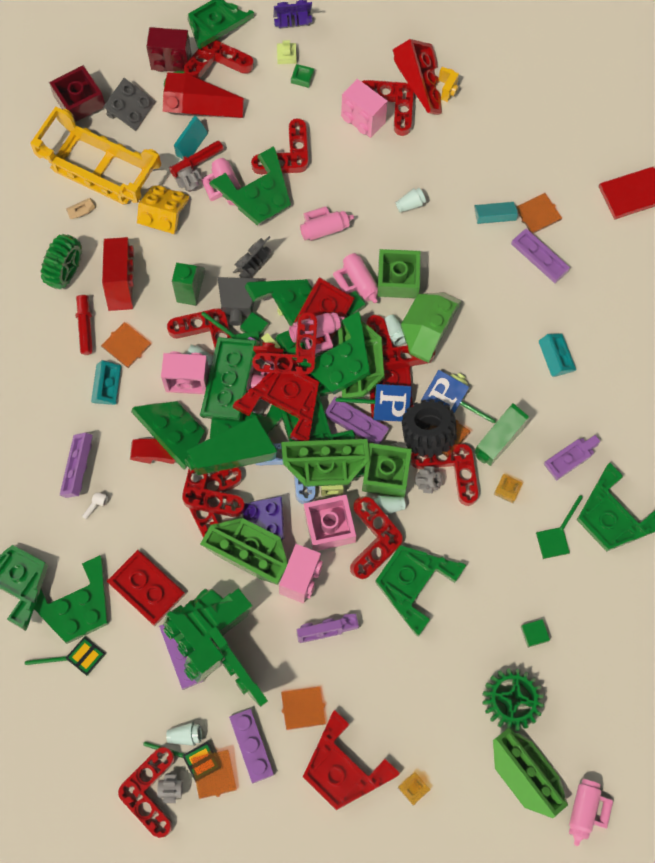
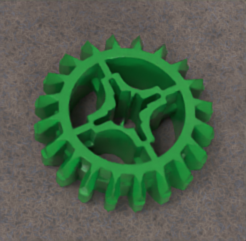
(61, 261)
(524, 701)

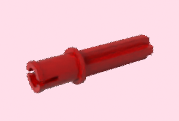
(197, 158)
(84, 327)

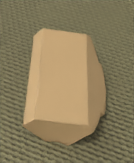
(80, 209)

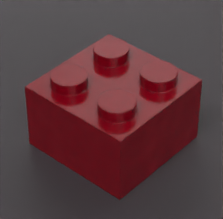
(168, 49)
(77, 93)

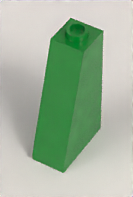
(231, 449)

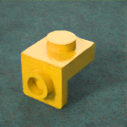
(450, 79)

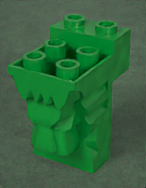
(191, 625)

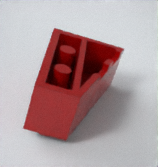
(117, 273)

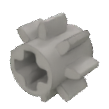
(188, 178)
(428, 479)
(170, 788)

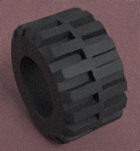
(434, 440)

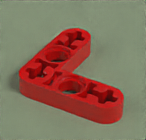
(215, 52)
(396, 96)
(294, 155)
(214, 330)
(389, 351)
(300, 353)
(459, 465)
(229, 485)
(199, 490)
(381, 541)
(141, 787)

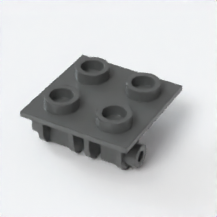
(128, 104)
(255, 256)

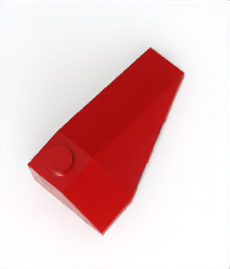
(418, 64)

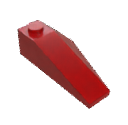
(194, 96)

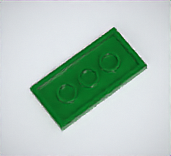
(228, 378)

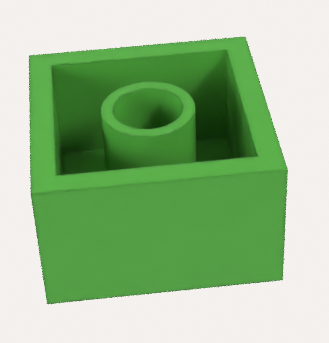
(398, 273)
(386, 470)

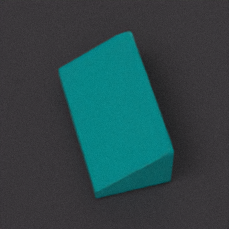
(190, 138)
(496, 212)
(556, 354)
(106, 383)

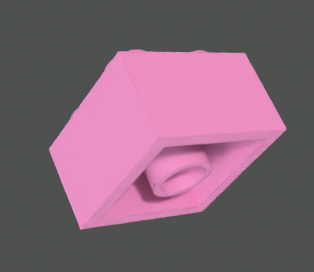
(363, 108)
(185, 372)
(329, 523)
(299, 574)

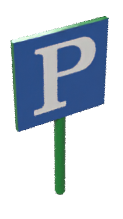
(450, 392)
(389, 402)

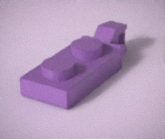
(571, 457)
(327, 628)

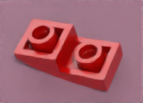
(270, 348)
(148, 450)

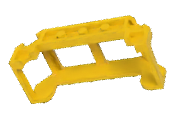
(146, 160)

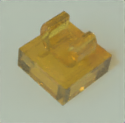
(508, 488)
(414, 788)

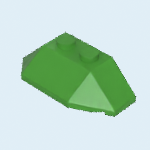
(428, 322)
(375, 356)
(325, 460)
(248, 548)
(528, 774)

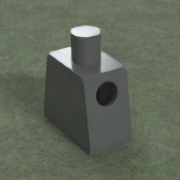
(235, 299)

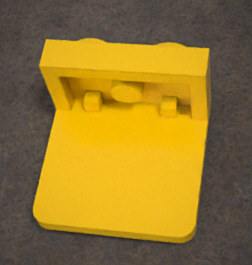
(161, 208)

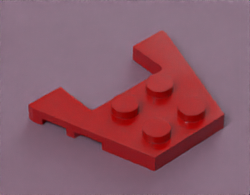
(289, 392)
(336, 774)

